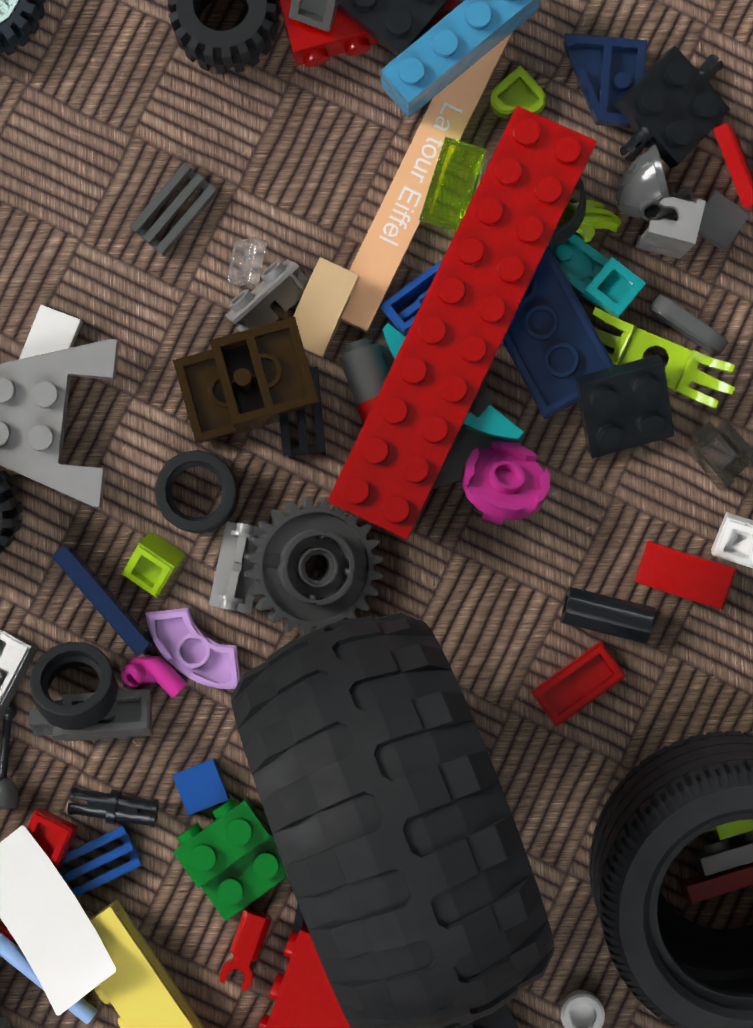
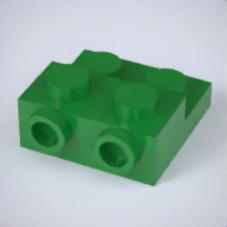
(232, 857)

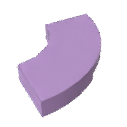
(192, 651)

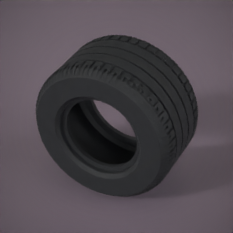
(670, 964)

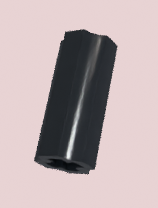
(607, 615)

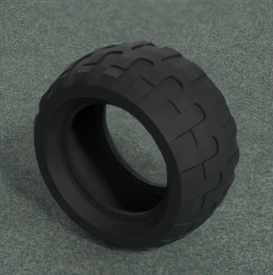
(392, 825)

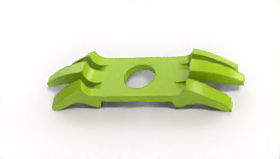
(681, 364)

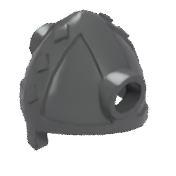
(645, 186)

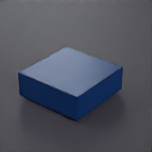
(201, 786)

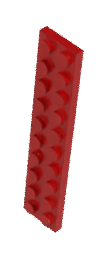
(462, 322)

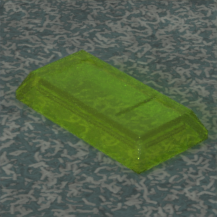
(452, 183)

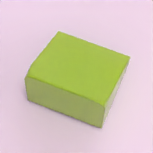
(153, 563)

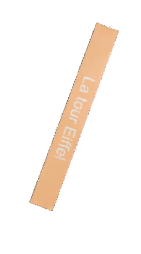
(403, 203)

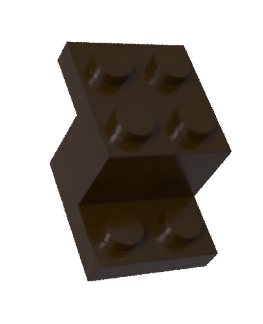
(246, 380)

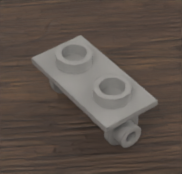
(278, 285)
(229, 583)

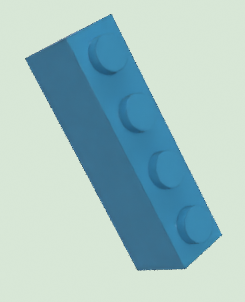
(451, 49)

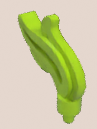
(594, 218)

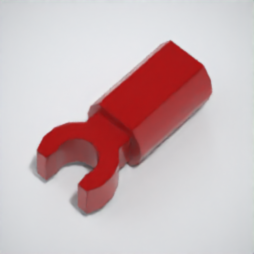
(247, 944)

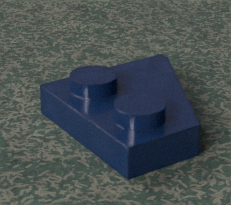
(605, 72)

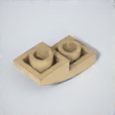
(323, 305)

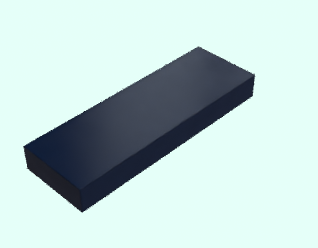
(103, 600)

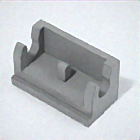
(671, 234)

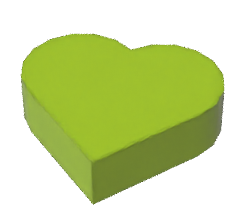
(518, 90)

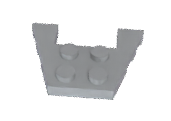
(35, 412)

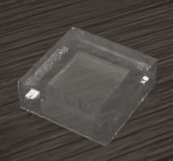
(246, 262)

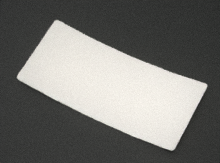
(49, 923)

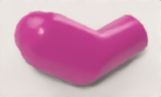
(153, 670)

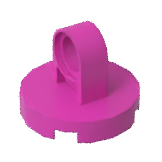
(505, 482)

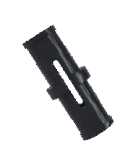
(113, 806)

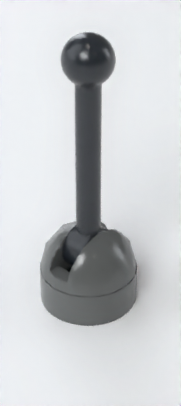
(8, 789)

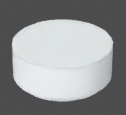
(581, 1010)

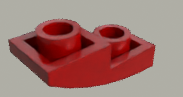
(685, 575)

